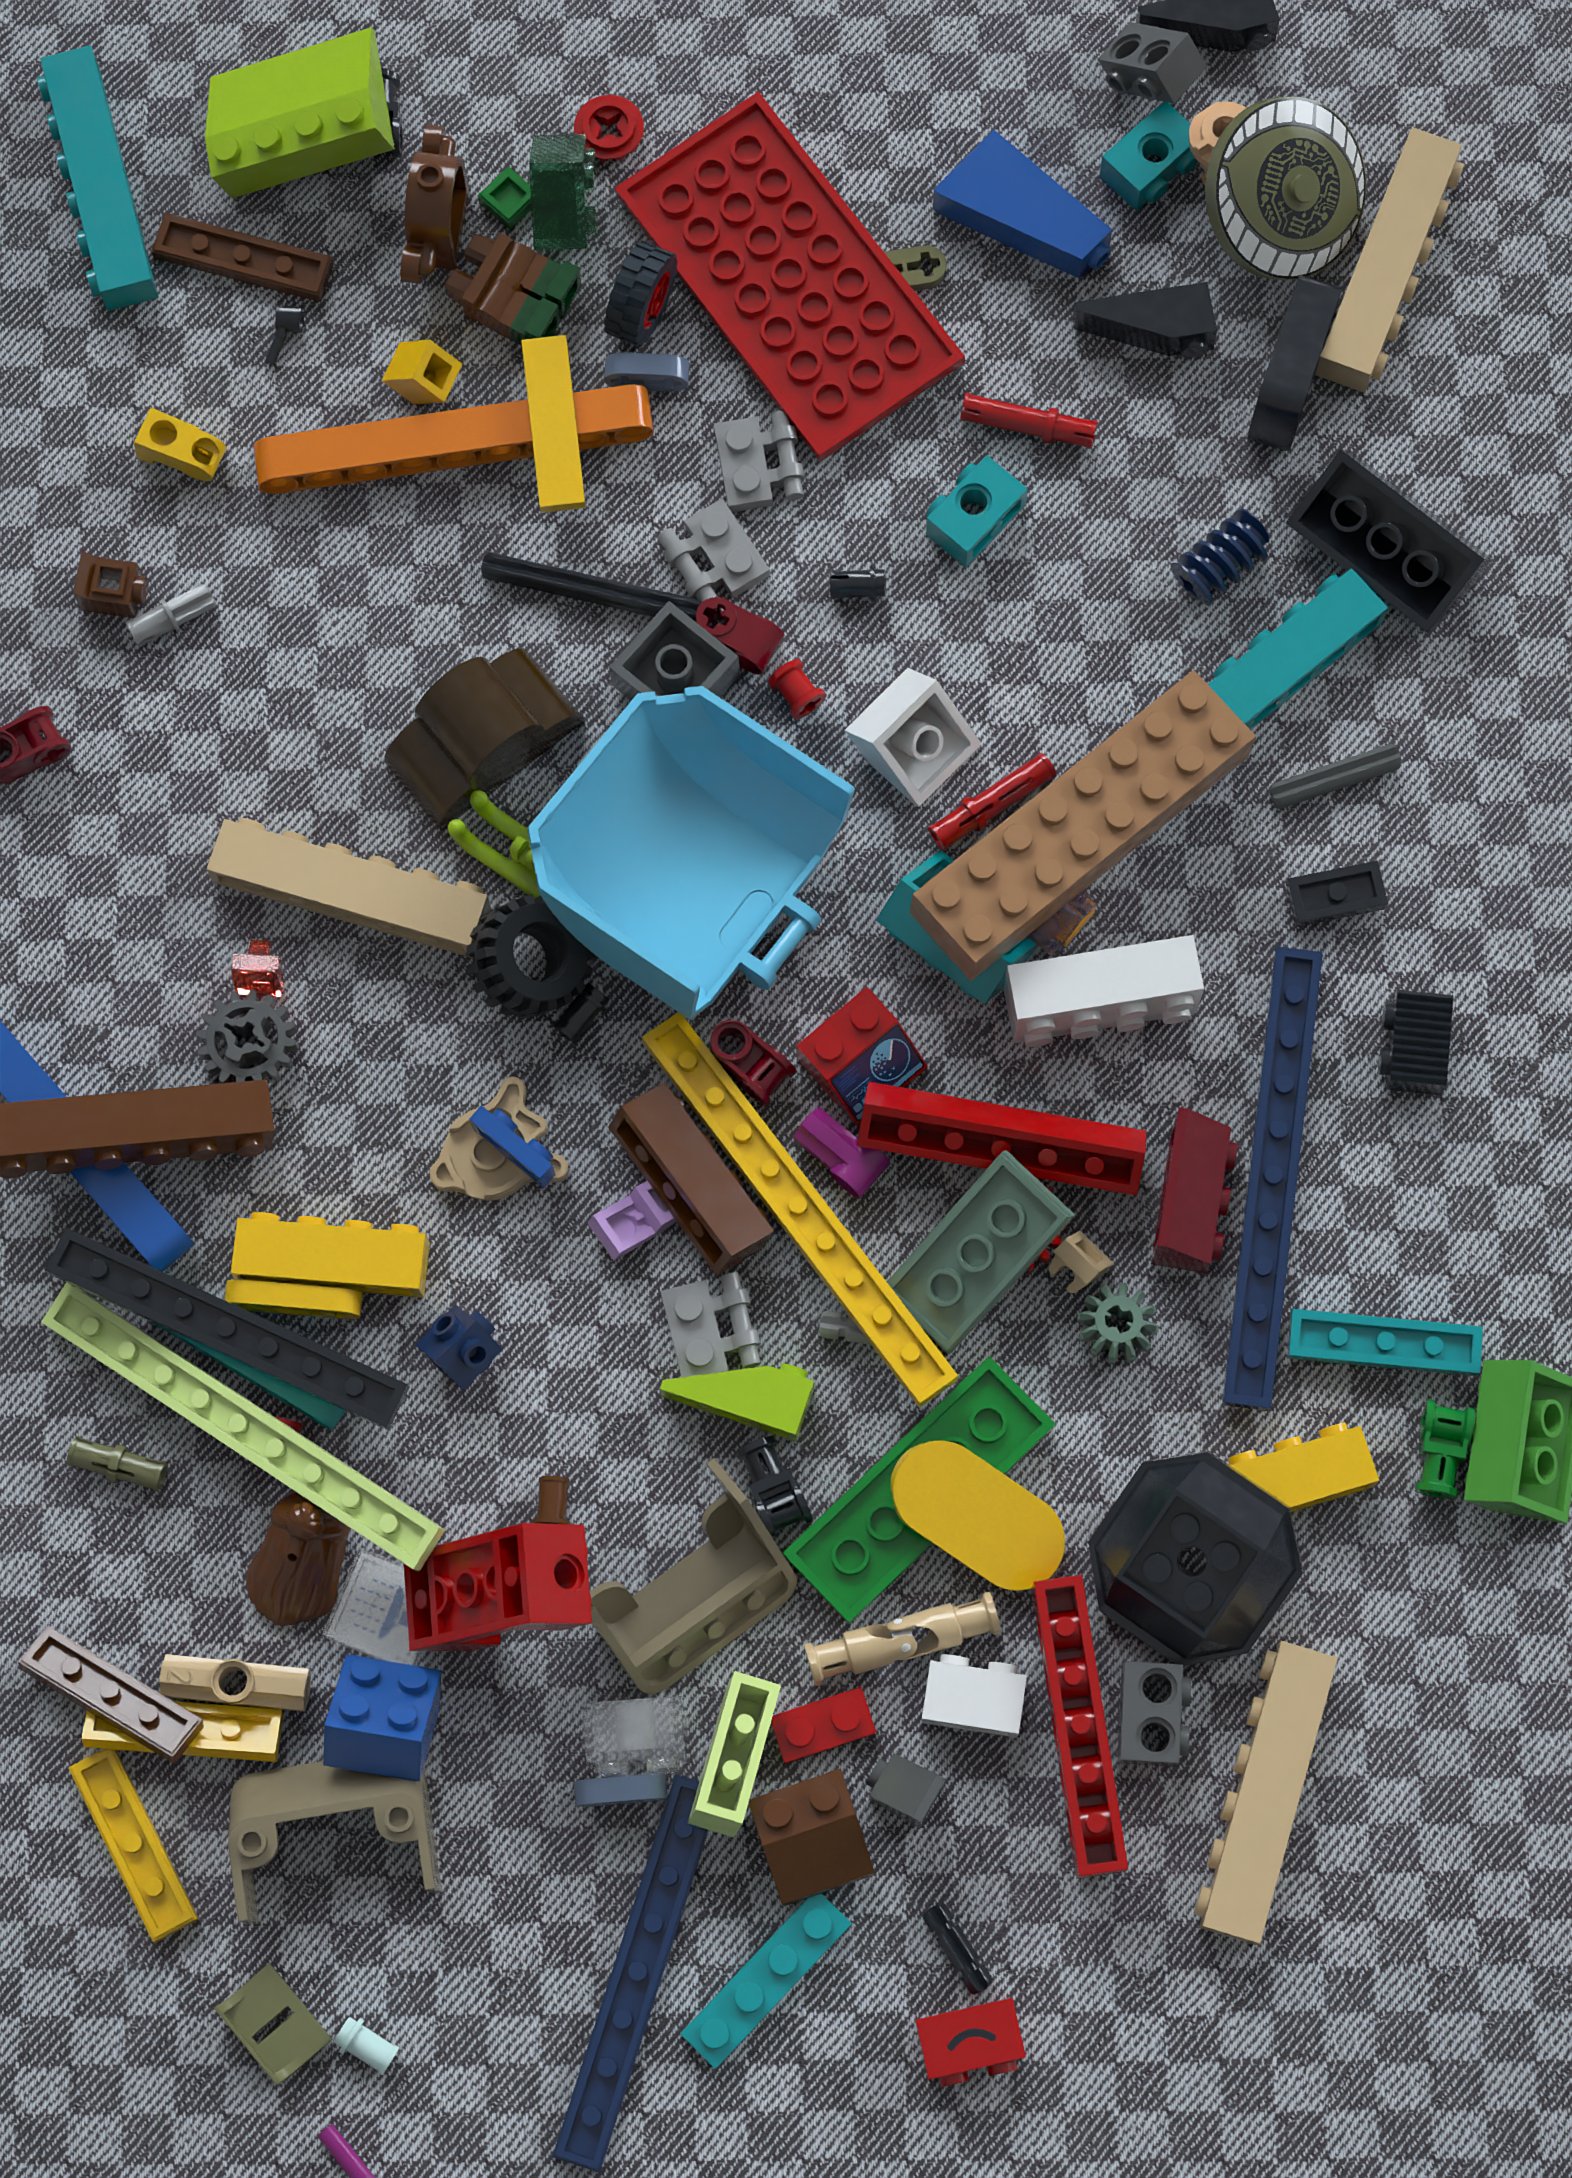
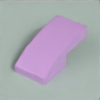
(631, 1221)

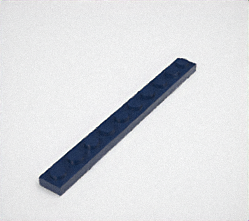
(1272, 1179)

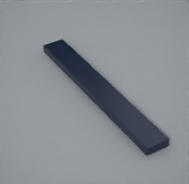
(633, 1982)

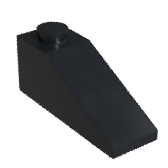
(1216, 23)
(1156, 320)

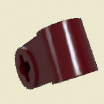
(744, 633)
(28, 747)
(751, 1062)

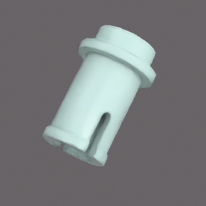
(365, 2045)

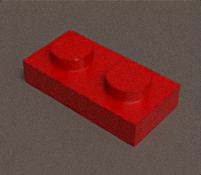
(823, 1725)

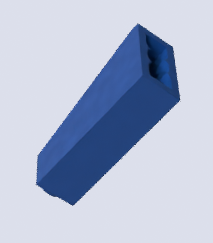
(1022, 207)

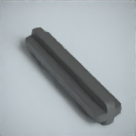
(1335, 776)

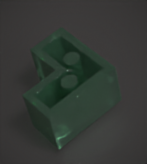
(559, 181)

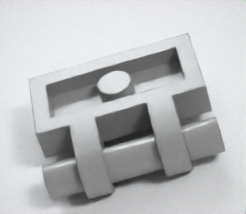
(744, 462)
(725, 548)
(695, 1328)

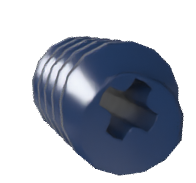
(1221, 556)

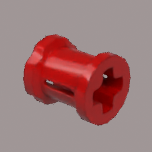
(796, 689)

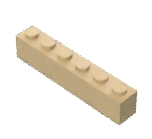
(1389, 259)
(347, 886)
(1267, 1792)

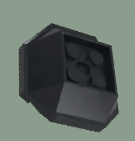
(1203, 1506)

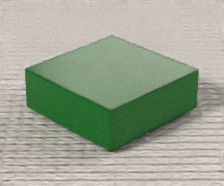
(507, 198)

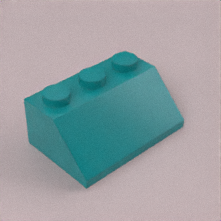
(906, 929)

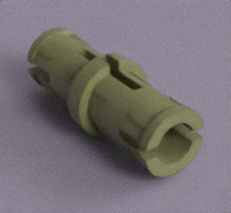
(117, 1463)

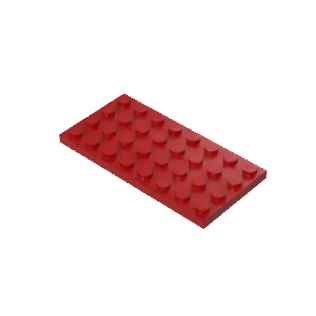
(790, 276)

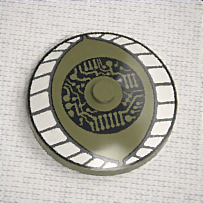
(1285, 188)

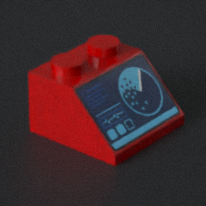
(859, 1047)

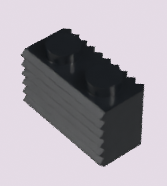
(1417, 1042)

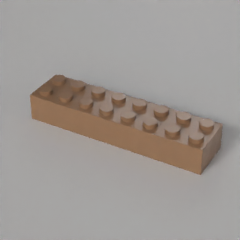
(1081, 825)

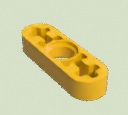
(294, 1299)

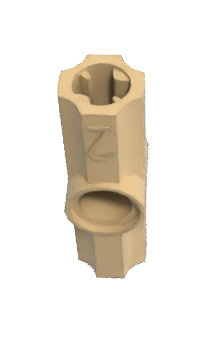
(204, 1681)

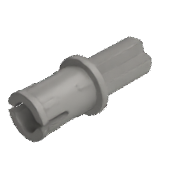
(170, 615)

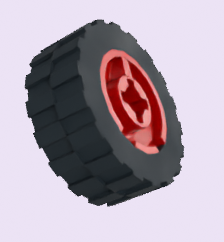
(640, 293)

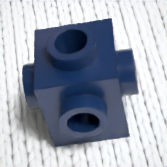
(460, 1345)

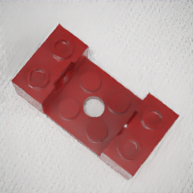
(498, 1584)

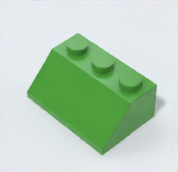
(1522, 1441)

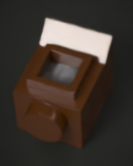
(109, 586)

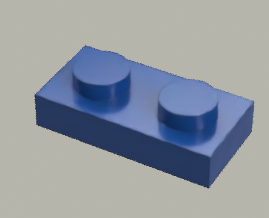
(528, 1157)

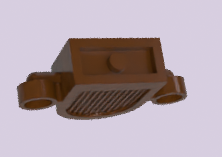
(434, 207)

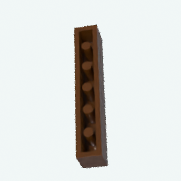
(135, 1127)

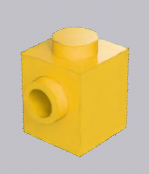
(422, 372)

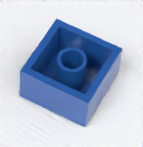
(382, 1717)

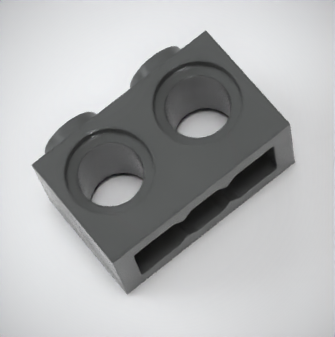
(1152, 63)
(1138, 1713)

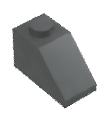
(904, 1788)

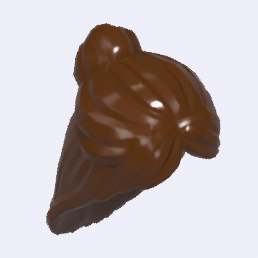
(298, 1563)

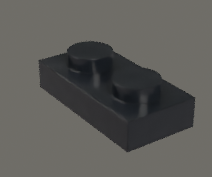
(1336, 893)

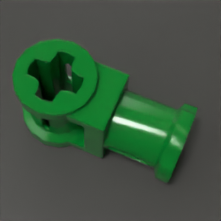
(1444, 1440)

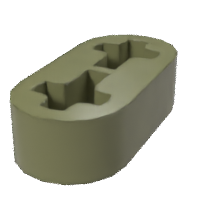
(911, 258)

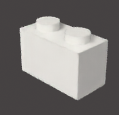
(974, 1696)

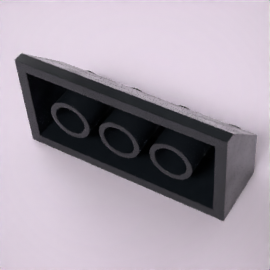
(1388, 540)

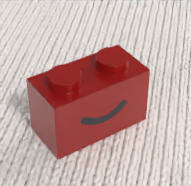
(970, 2041)

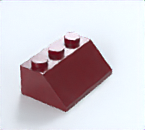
(1193, 1193)

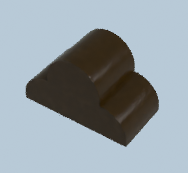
(478, 732)

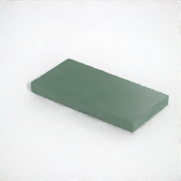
(978, 1251)

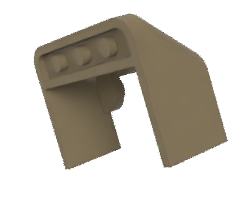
(700, 1599)
(316, 1790)

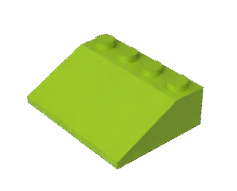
(297, 114)

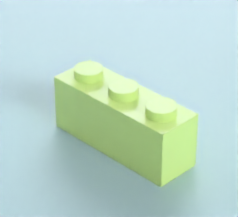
(734, 1754)

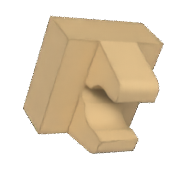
(1082, 1258)

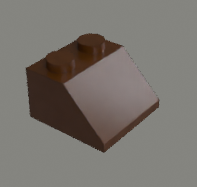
(811, 1837)

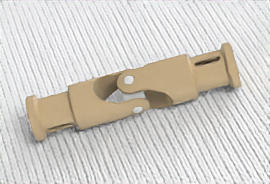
(885, 1643)

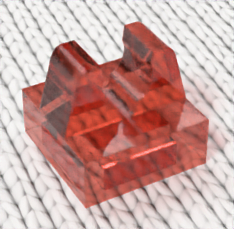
(257, 971)

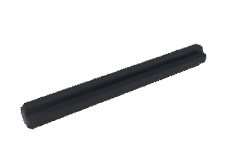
(583, 586)

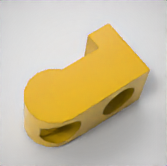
(178, 445)

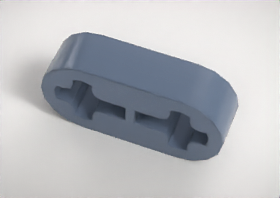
(652, 371)
(620, 1790)

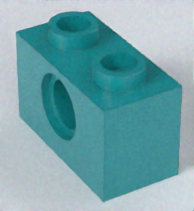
(1134, 177)
(966, 534)

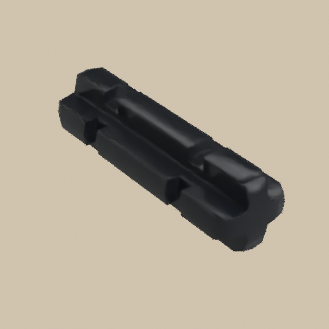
(957, 1948)

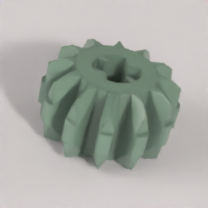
(1110, 1337)

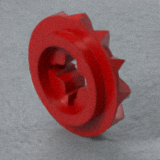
(607, 111)

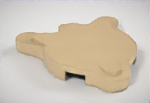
(475, 1166)

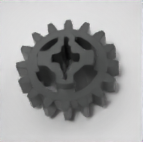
(254, 1023)

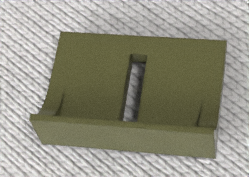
(257, 2006)

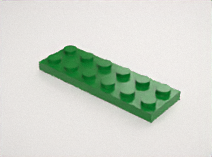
(861, 1540)

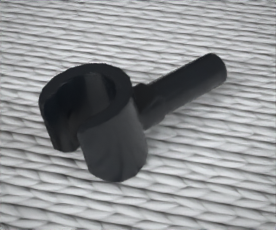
(286, 320)

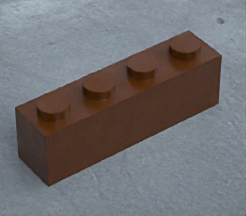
(691, 1178)

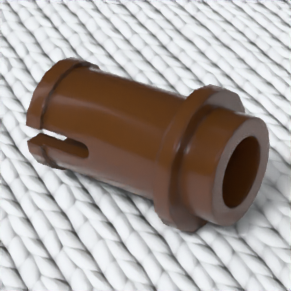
(552, 1500)

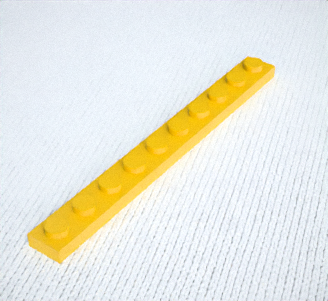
(800, 1210)

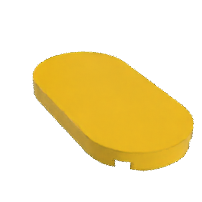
(977, 1515)

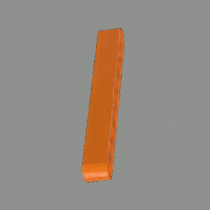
(440, 441)

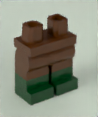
(514, 288)

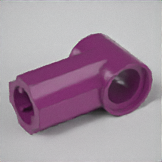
(837, 1149)

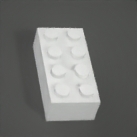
(1103, 990)

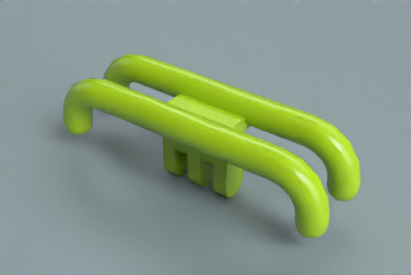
(520, 869)

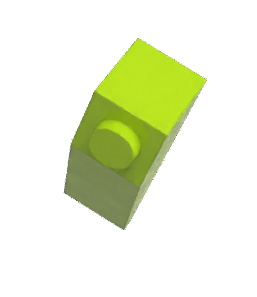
(755, 1397)

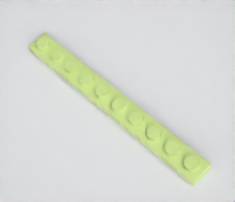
(244, 1427)

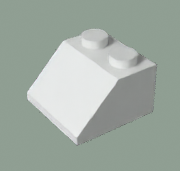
(913, 735)

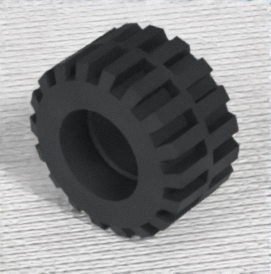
(498, 970)

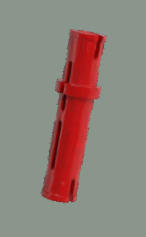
(1029, 420)
(978, 810)

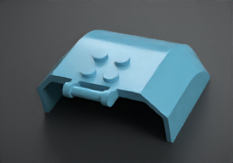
(687, 846)

